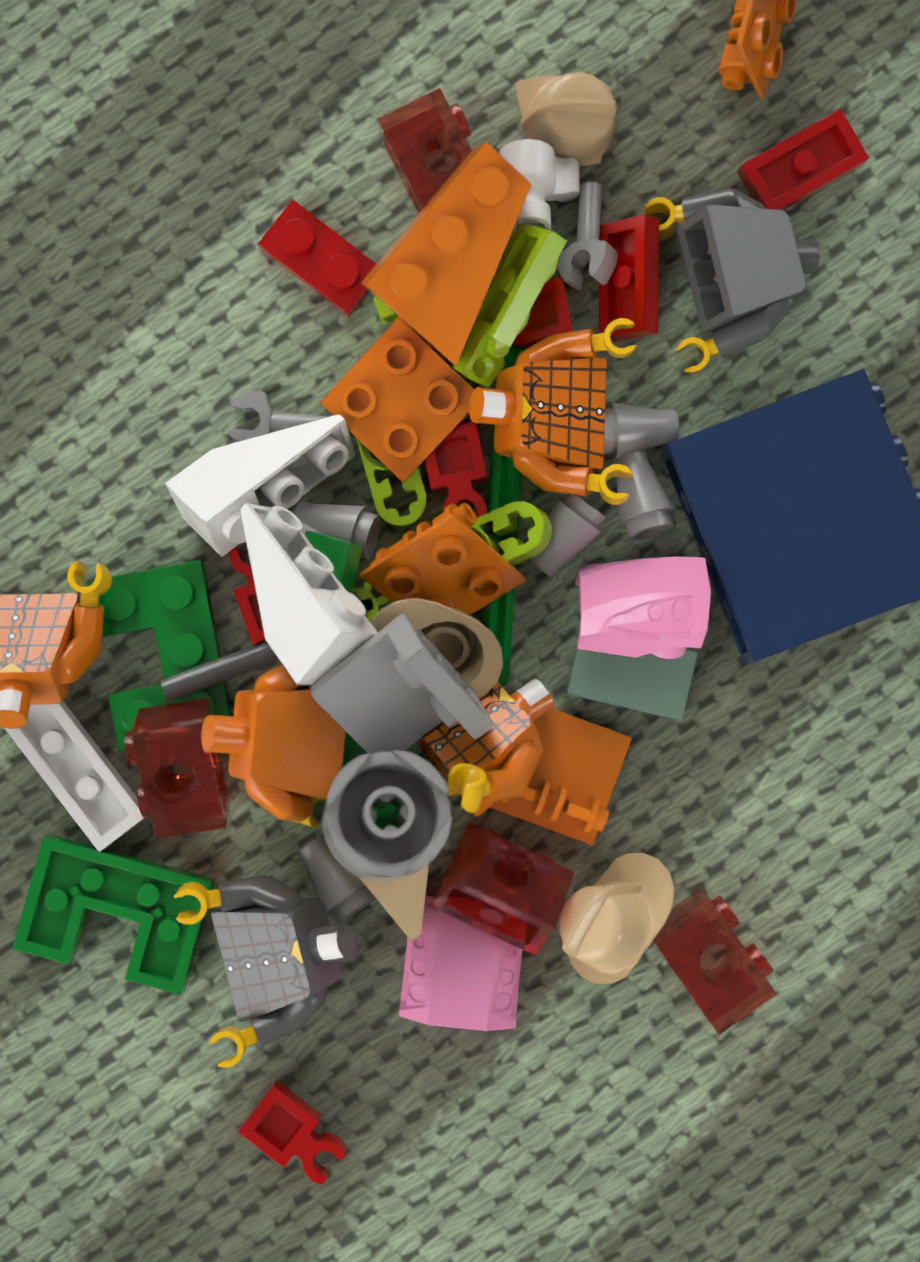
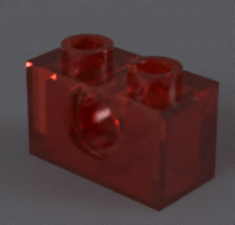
(417, 133)
(175, 801)
(516, 914)
(734, 986)

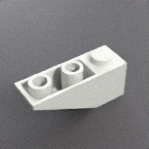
(258, 472)
(300, 600)

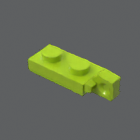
(520, 275)

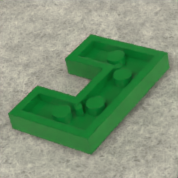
(180, 610)
(78, 878)

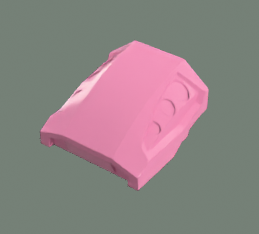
(644, 606)
(459, 976)

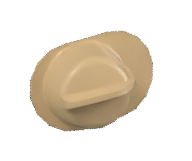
(568, 113)
(456, 635)
(616, 919)

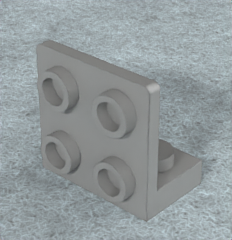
(398, 691)

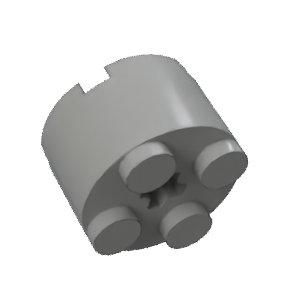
(379, 780)

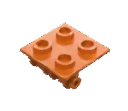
(754, 43)
(400, 399)
(443, 565)
(571, 777)

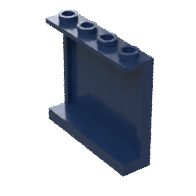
(802, 514)

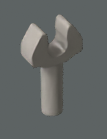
(588, 246)
(269, 418)

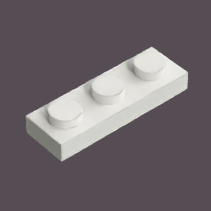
(78, 773)

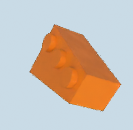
(451, 251)

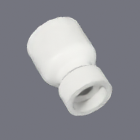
(550, 177)

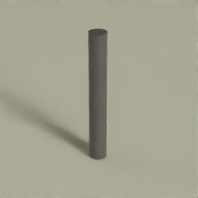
(218, 671)

